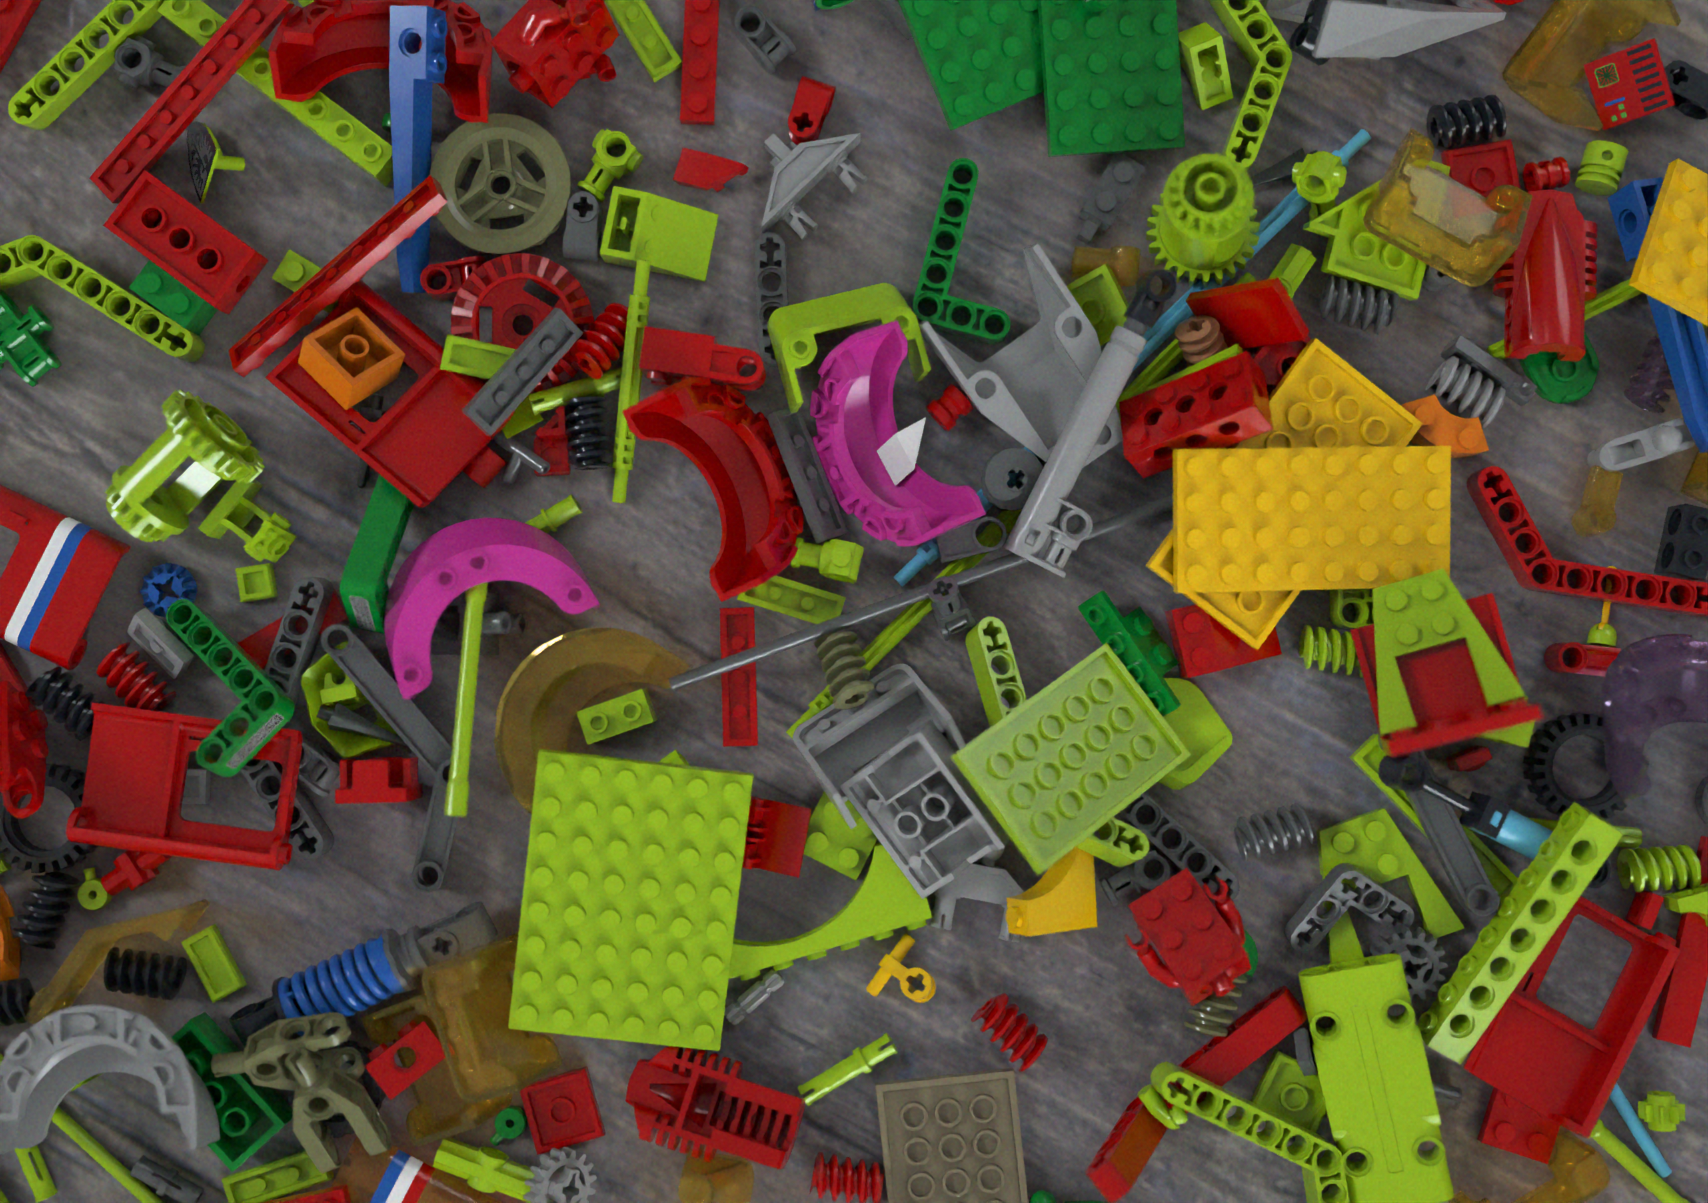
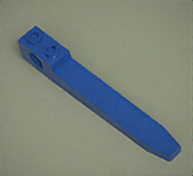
(411, 118)
(1679, 334)

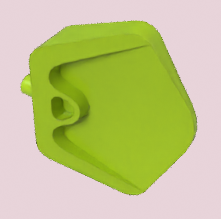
(1199, 731)

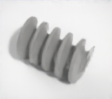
(1468, 389)

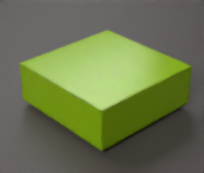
(256, 582)

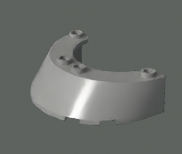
(88, 1042)

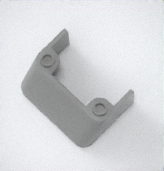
(844, 740)

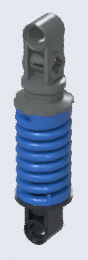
(367, 973)

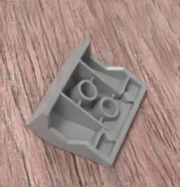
(924, 810)

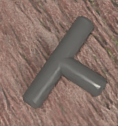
(519, 456)

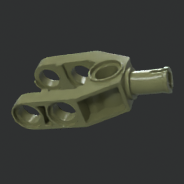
(270, 1047)
(319, 1097)

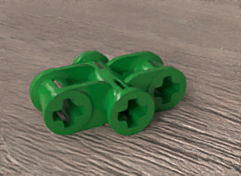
(22, 343)

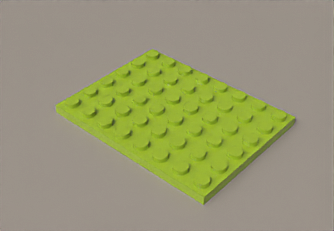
(630, 900)

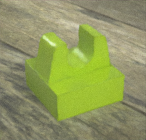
(345, 693)

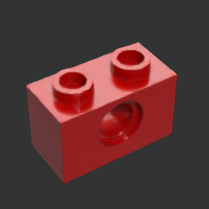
(395, 1078)

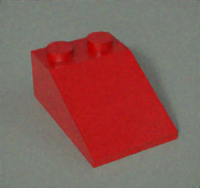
(1208, 646)

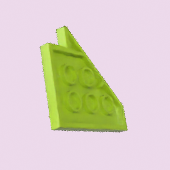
(1362, 256)

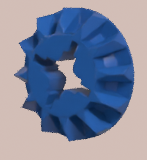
(183, 585)

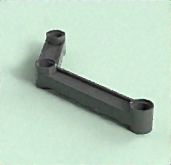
(417, 733)
(1451, 846)

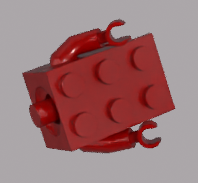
(556, 45)
(1189, 938)

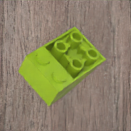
(658, 230)

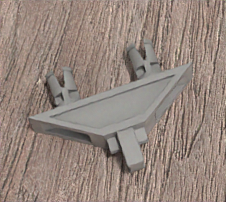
(799, 170)

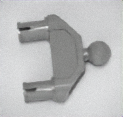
(1642, 446)
(979, 882)

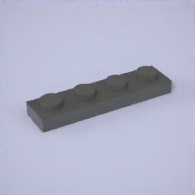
(522, 371)
(807, 475)

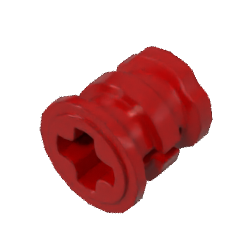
(1546, 174)

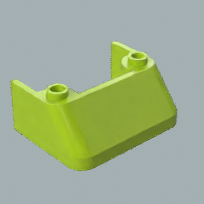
(796, 326)

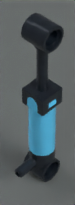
(1480, 812)

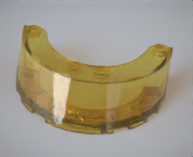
(558, 682)

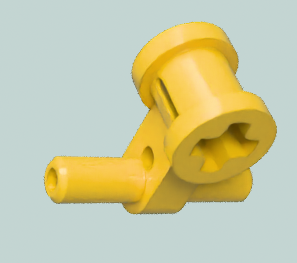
(891, 966)

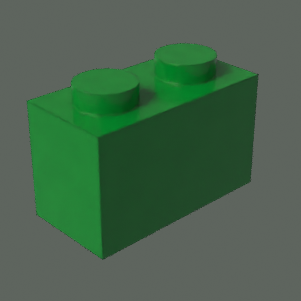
(173, 298)

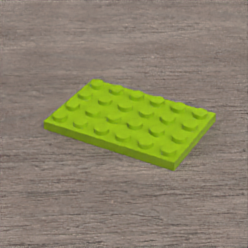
(1071, 758)

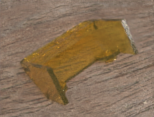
(1565, 40)

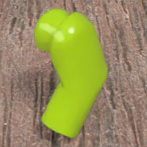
(1157, 1107)

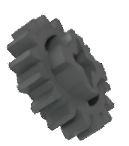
(1422, 958)

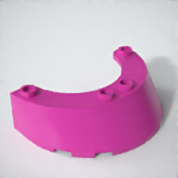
(854, 421)
(459, 560)

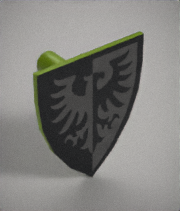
(205, 156)

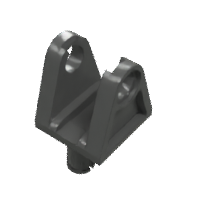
(492, 625)

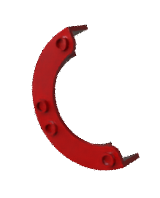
(354, 35)
(743, 470)

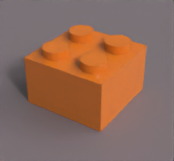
(351, 358)

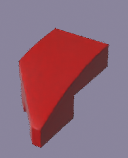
(706, 170)
(552, 443)

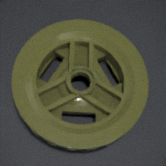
(498, 146)

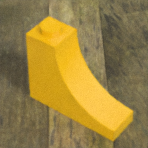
(1059, 900)

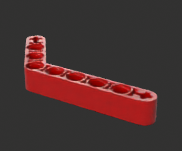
(1555, 572)
(1218, 1061)

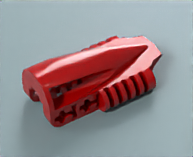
(1549, 279)
(712, 1108)

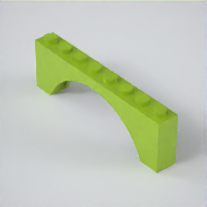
(876, 909)

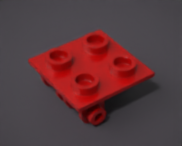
(776, 836)

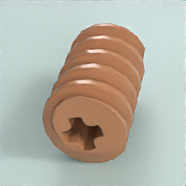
(1199, 338)

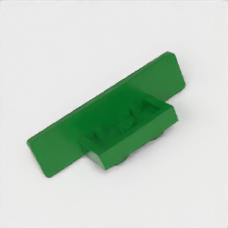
(1137, 647)

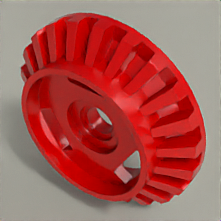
(501, 285)

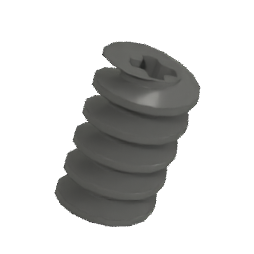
(1358, 304)
(1272, 830)

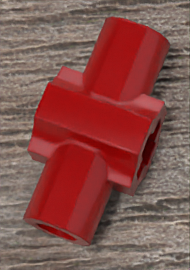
(132, 871)

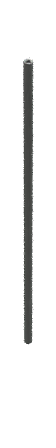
(897, 602)

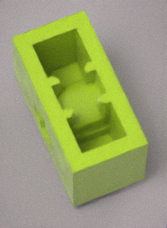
(617, 716)

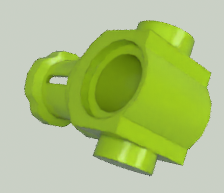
(609, 167)
(1319, 180)
(834, 559)

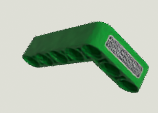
(945, 261)
(372, 557)
(196, 629)

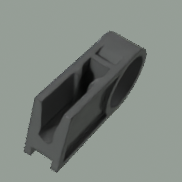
(962, 541)

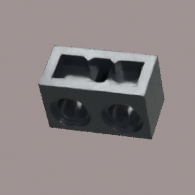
(1684, 543)

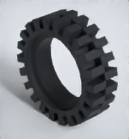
(1541, 766)
(30, 856)

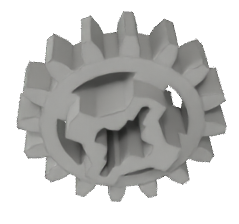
(561, 1178)

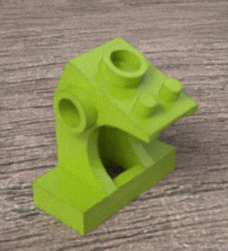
(237, 511)

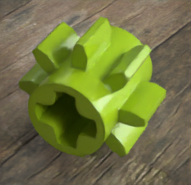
(1661, 1111)

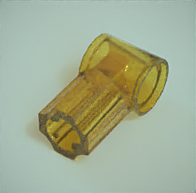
(1122, 260)
(1599, 498)

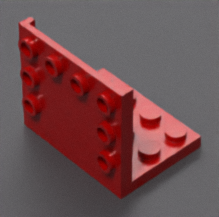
(1445, 687)

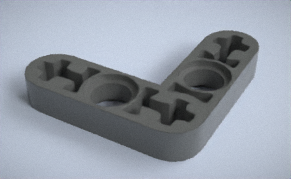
(1342, 897)

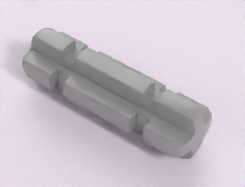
(753, 997)

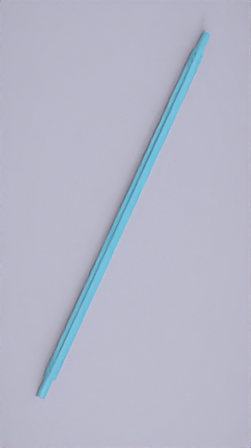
(1165, 326)

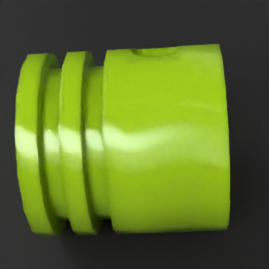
(1601, 171)

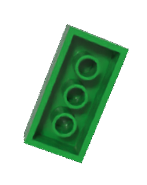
(245, 1111)

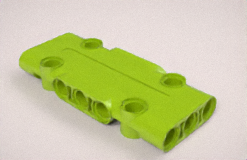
(1376, 1081)

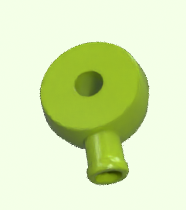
(86, 892)

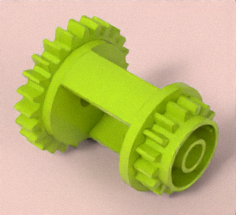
(1204, 220)
(194, 430)

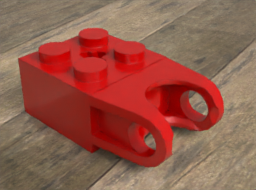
(681, 355)
(21, 751)

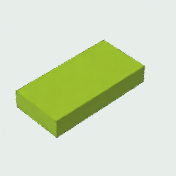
(473, 357)
(214, 963)

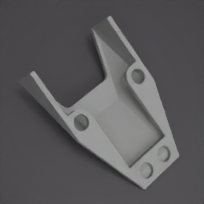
(1387, 26)
(1038, 375)

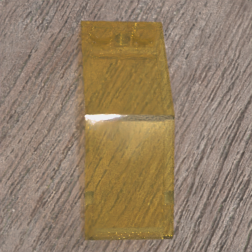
(94, 948)

